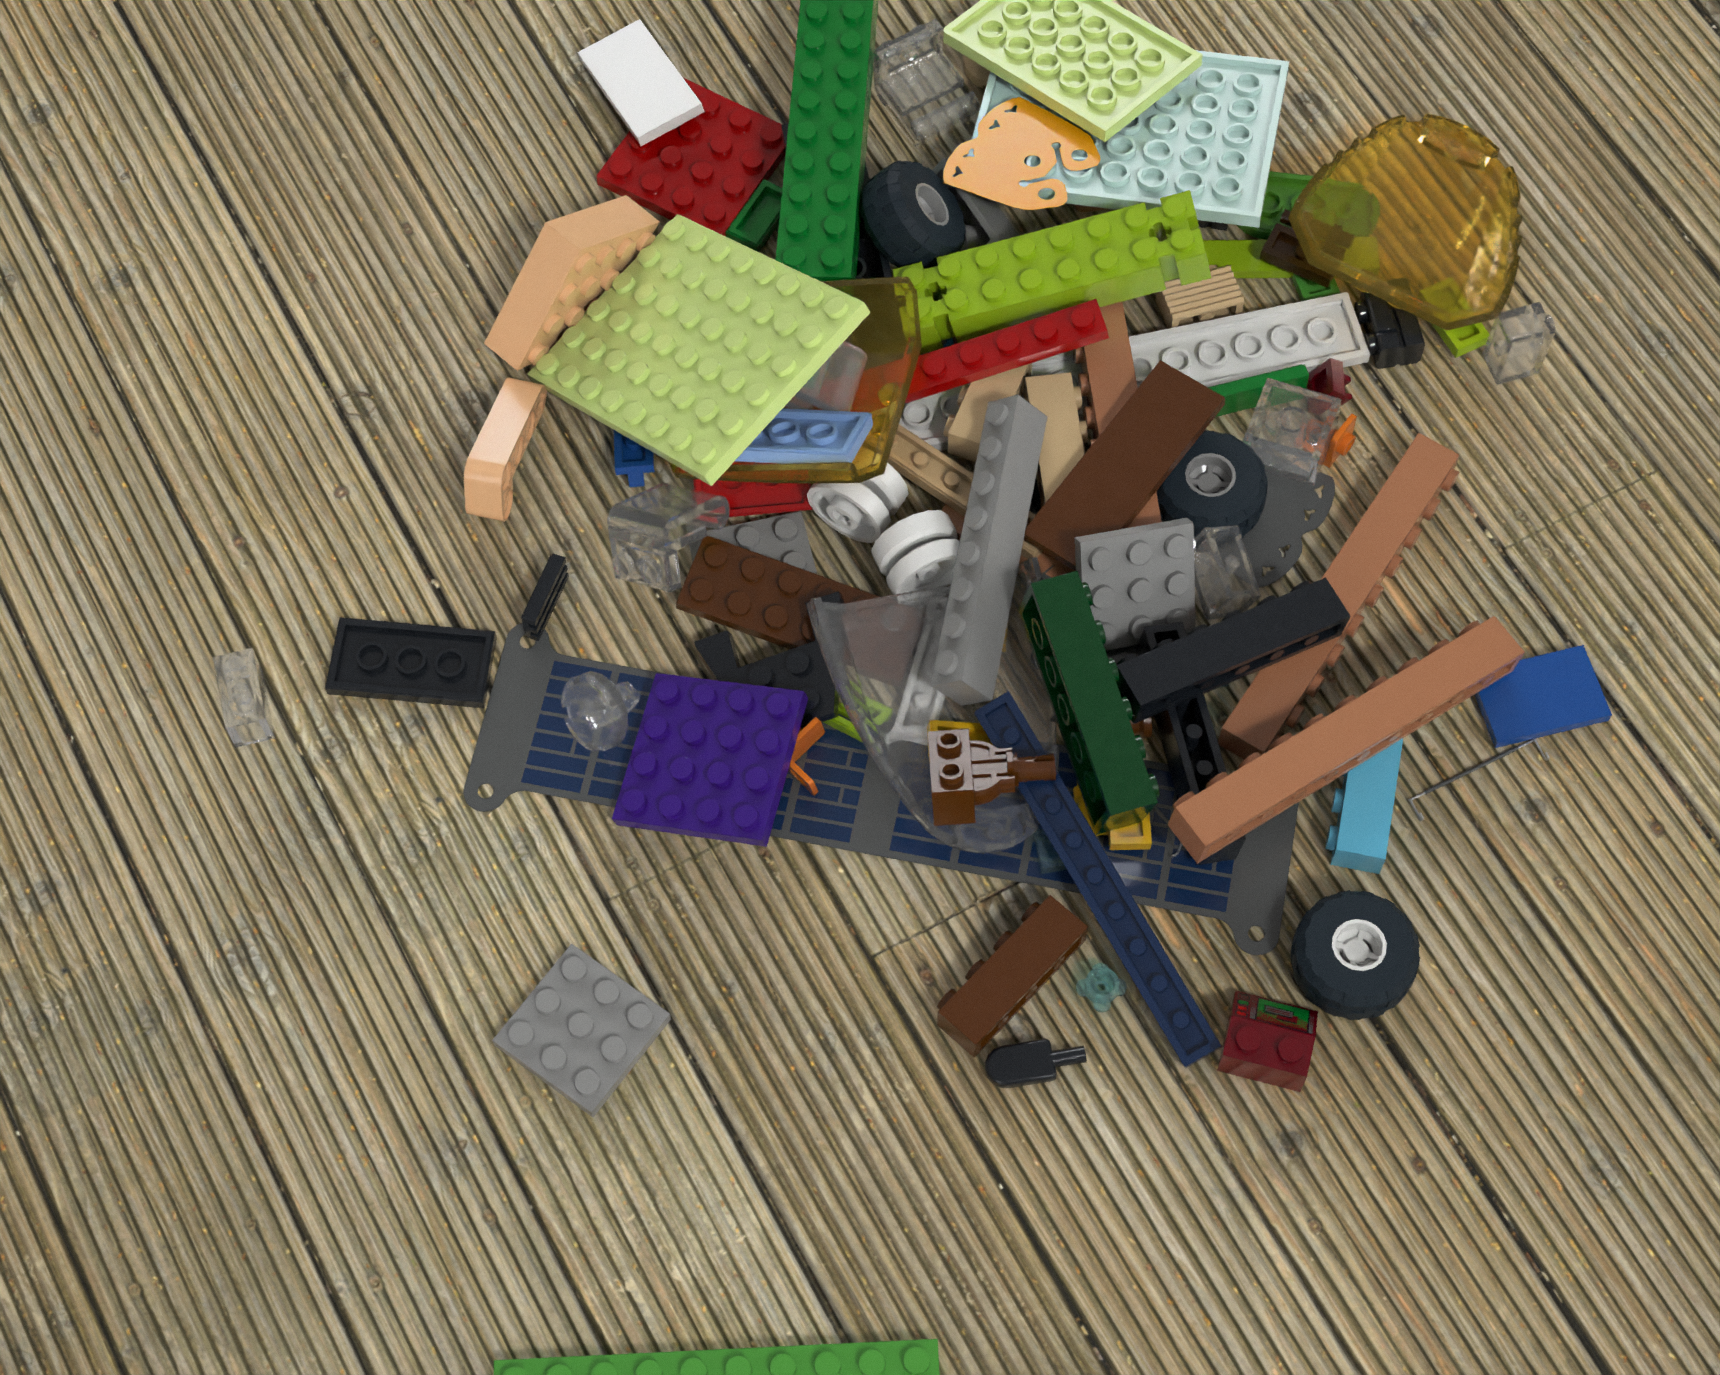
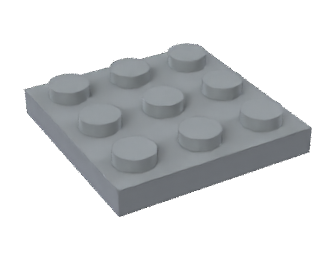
(1139, 578)
(582, 1030)

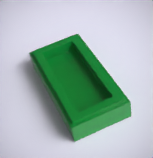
(758, 217)

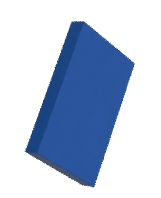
(1543, 698)

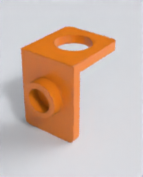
(1341, 441)
(806, 738)

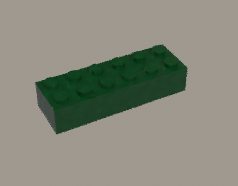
(1088, 702)

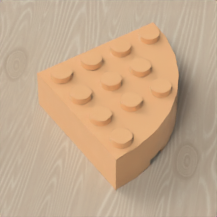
(565, 273)

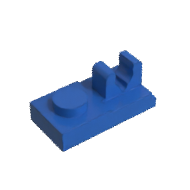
(632, 460)

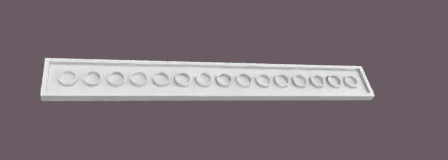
(1205, 351)

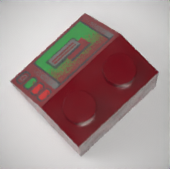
(1268, 1041)

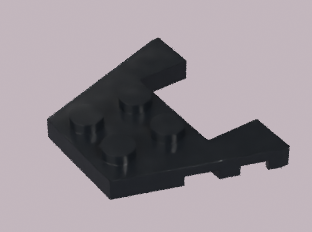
(793, 669)

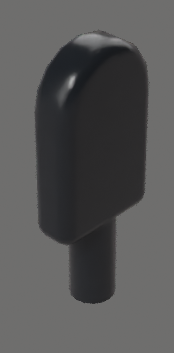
(1029, 1063)

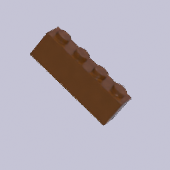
(1011, 975)

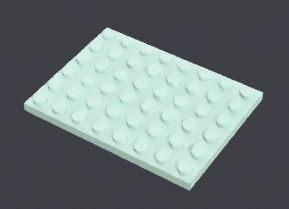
(1201, 137)

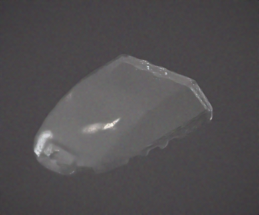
(883, 669)

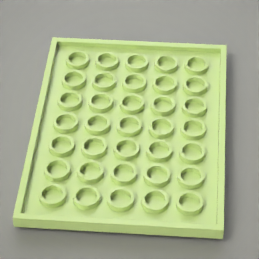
(698, 347)

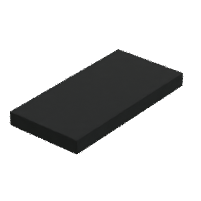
(411, 662)

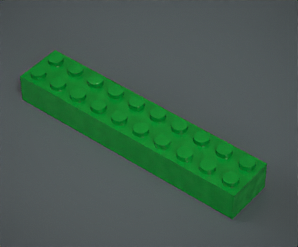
(827, 138)

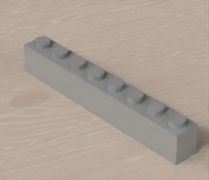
(989, 551)

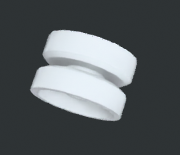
(859, 508)
(917, 552)

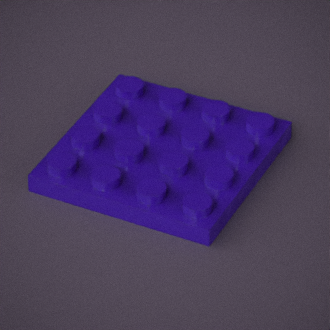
(710, 759)

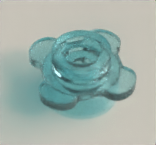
(1104, 976)

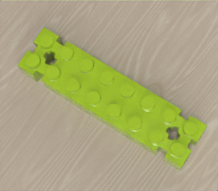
(1058, 267)

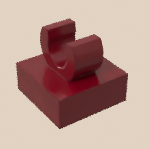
(1330, 380)

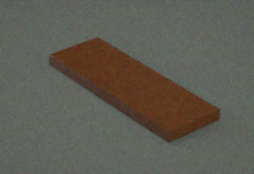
(1126, 462)

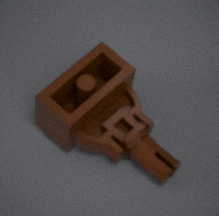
(976, 773)

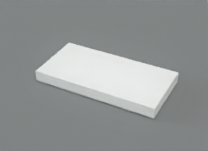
(640, 82)

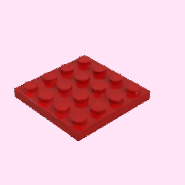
(700, 167)

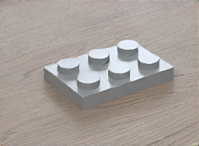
(775, 537)

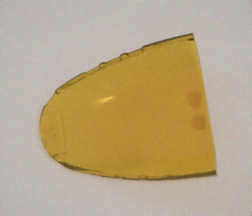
(1417, 220)

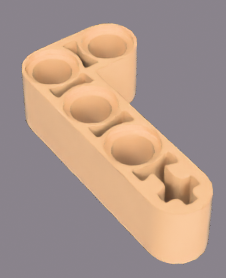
(501, 448)

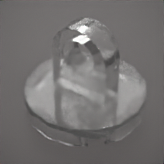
(598, 710)

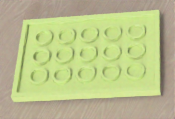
(1075, 56)

